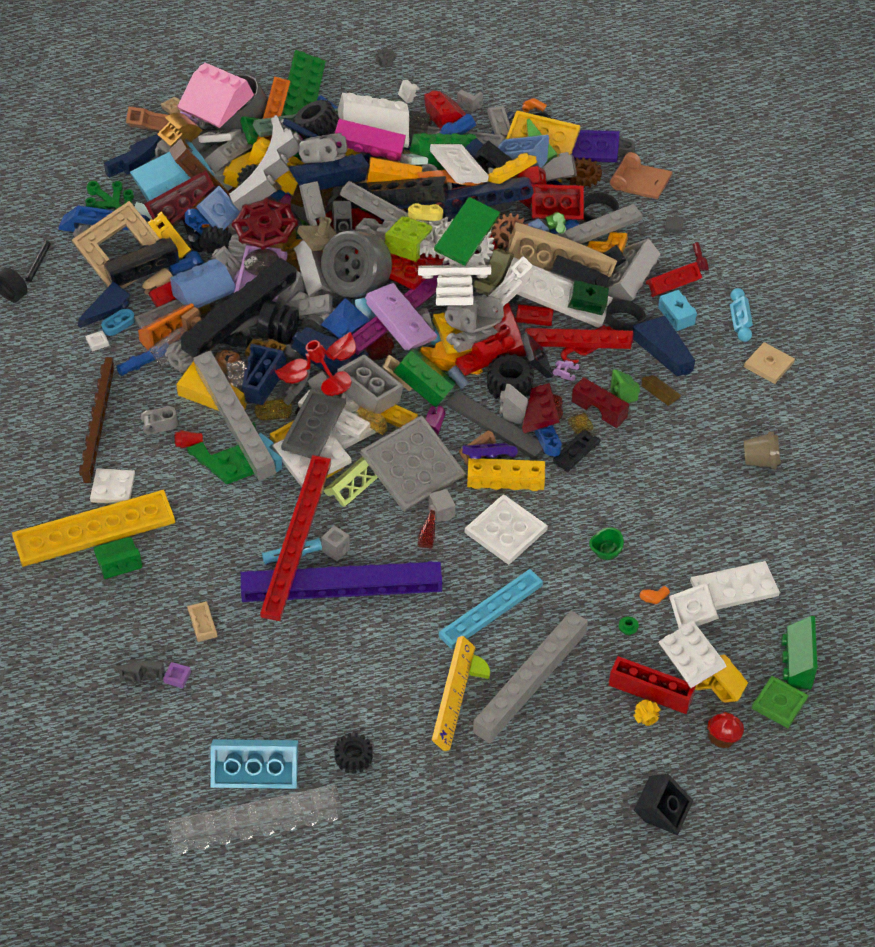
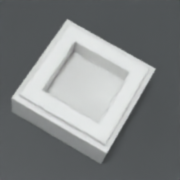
(97, 340)

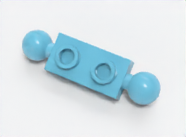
(741, 314)

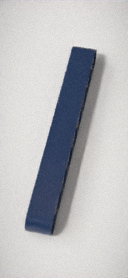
(482, 192)

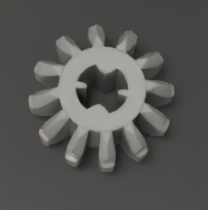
(236, 248)
(178, 358)

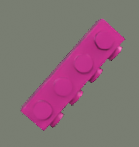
(371, 140)

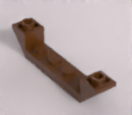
(189, 162)

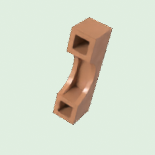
(146, 119)

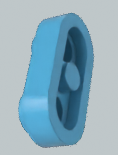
(116, 322)

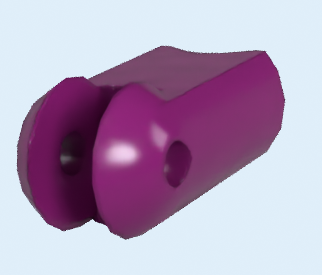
(435, 419)

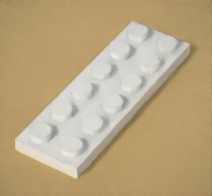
(554, 293)

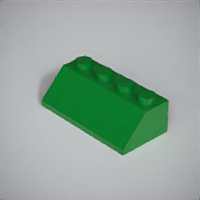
(422, 142)

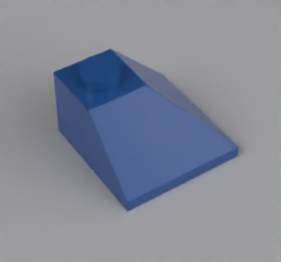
(344, 319)

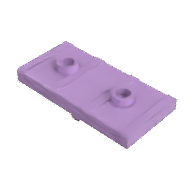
(400, 317)

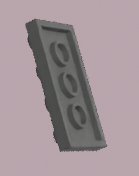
(313, 424)

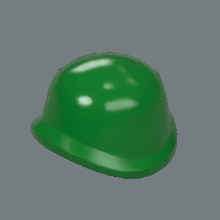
(607, 543)

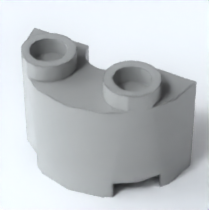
(374, 227)

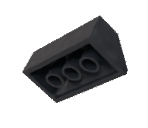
(142, 262)

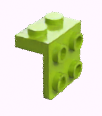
(405, 237)

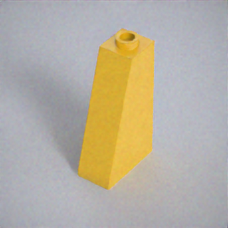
(193, 388)

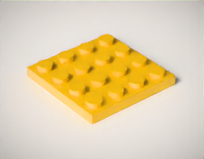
(561, 134)

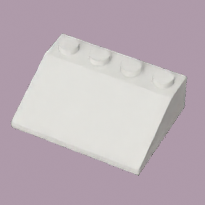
(375, 113)

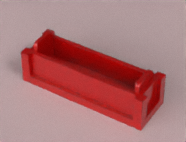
(674, 279)

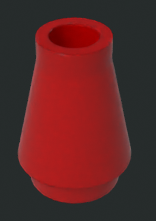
(186, 439)

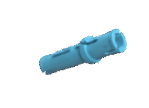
(315, 545)

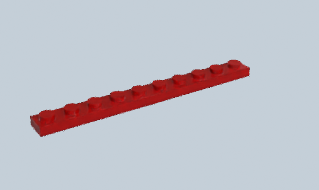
(295, 538)

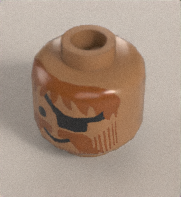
(226, 356)

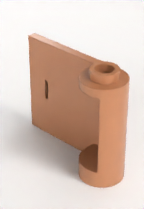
(638, 178)

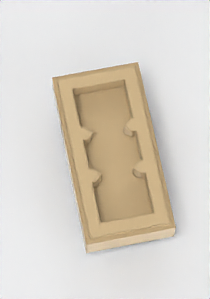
(202, 621)

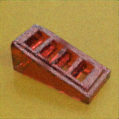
(427, 532)

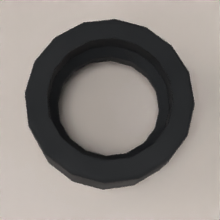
(12, 285)

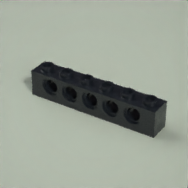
(407, 190)

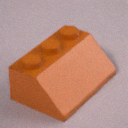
(163, 326)

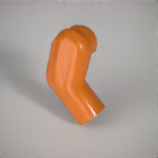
(532, 104)
(654, 596)

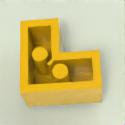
(726, 683)

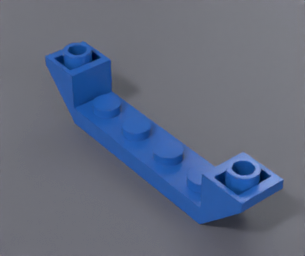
(85, 215)

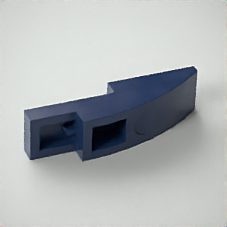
(139, 155)

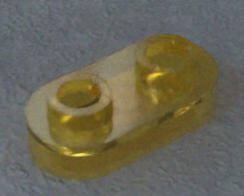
(273, 410)

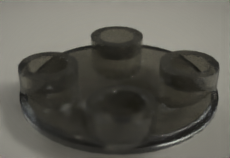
(259, 260)

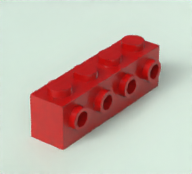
(510, 325)
(651, 685)

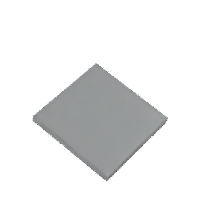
(412, 463)

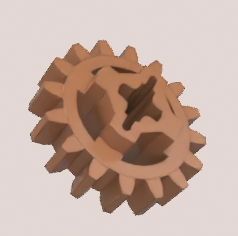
(503, 231)

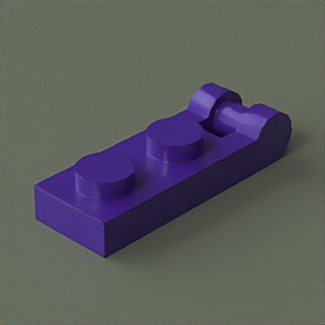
(489, 450)

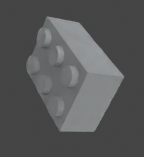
(371, 385)

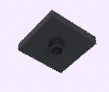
(536, 355)

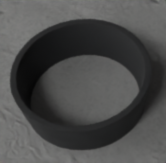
(599, 198)
(624, 307)

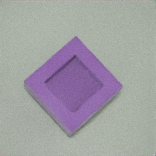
(177, 675)

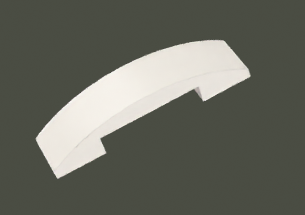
(514, 283)

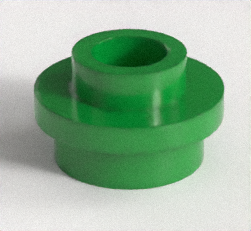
(628, 630)

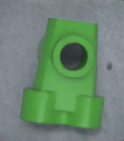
(556, 221)

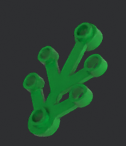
(93, 188)

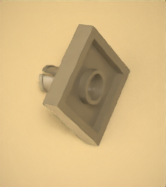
(317, 236)

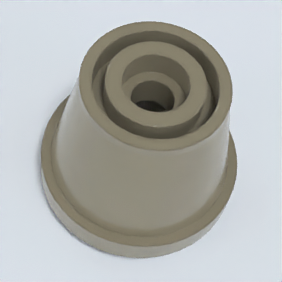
(762, 451)

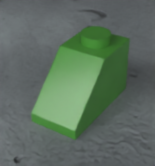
(624, 386)

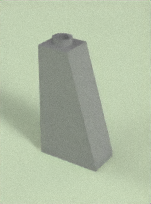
(311, 271)

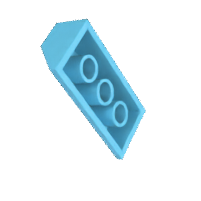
(254, 763)

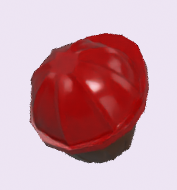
(724, 730)

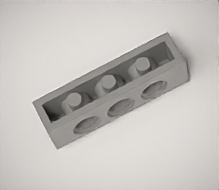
(227, 152)

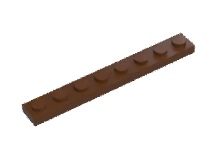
(95, 426)

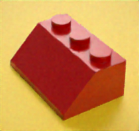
(442, 108)
(557, 198)

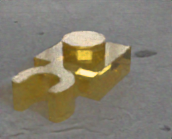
(377, 421)

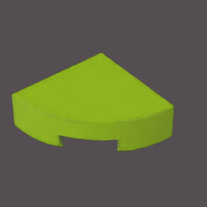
(479, 668)

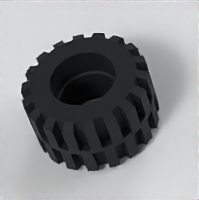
(318, 118)
(510, 367)

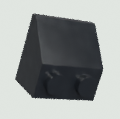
(663, 803)

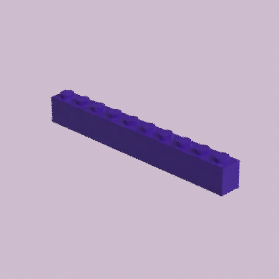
(349, 581)

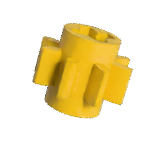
(647, 712)

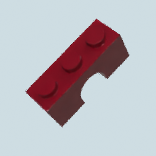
(612, 408)

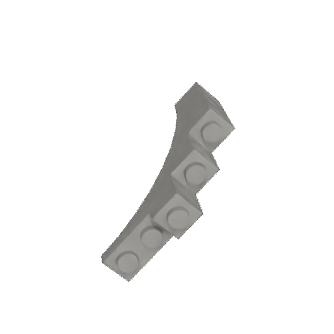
(273, 165)

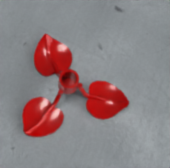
(297, 369)

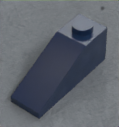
(107, 304)

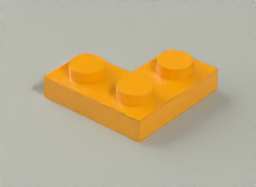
(614, 239)

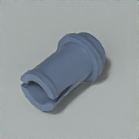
(458, 377)

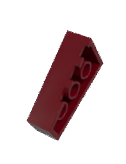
(181, 198)

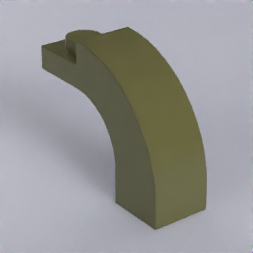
(500, 263)

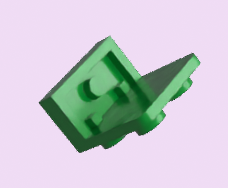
(118, 557)

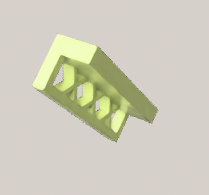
(348, 477)

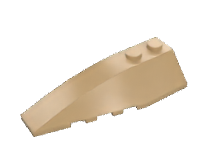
(542, 248)

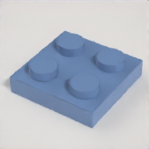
(218, 208)

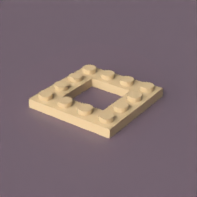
(124, 216)

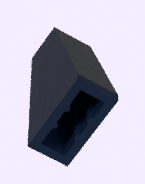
(307, 335)
(665, 345)

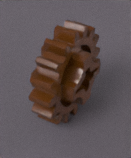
(587, 173)

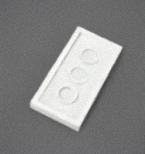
(459, 163)
(739, 585)
(692, 654)

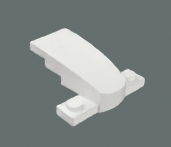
(454, 282)

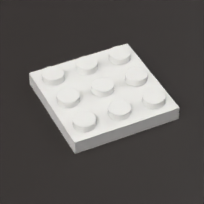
(299, 464)
(506, 529)

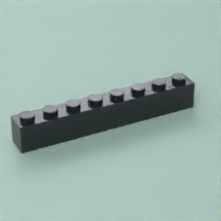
(238, 308)

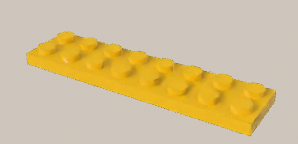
(93, 528)

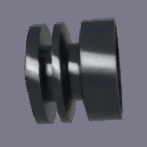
(277, 322)

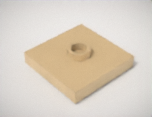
(769, 362)

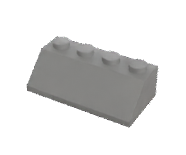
(630, 275)

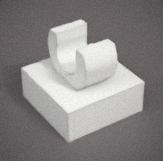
(407, 91)

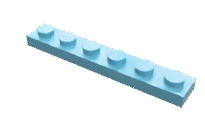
(491, 608)

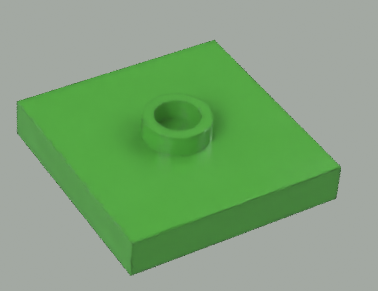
(779, 702)

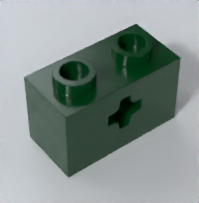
(588, 297)

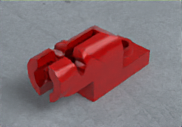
(484, 352)

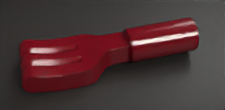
(701, 261)

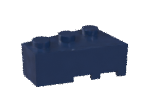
(260, 373)

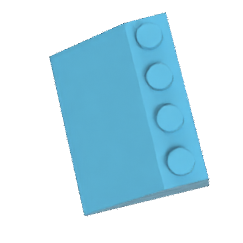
(162, 174)

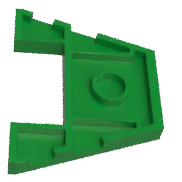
(227, 465)

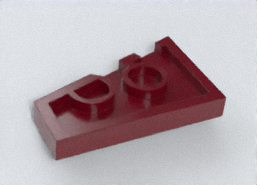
(540, 409)

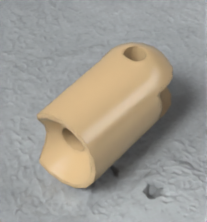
(157, 280)

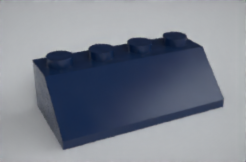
(332, 173)

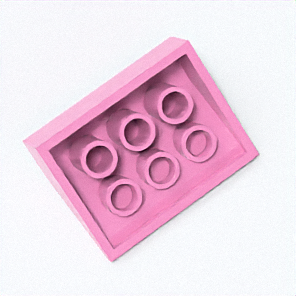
(214, 95)

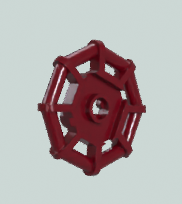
(260, 212)

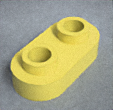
(425, 212)

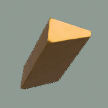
(660, 389)

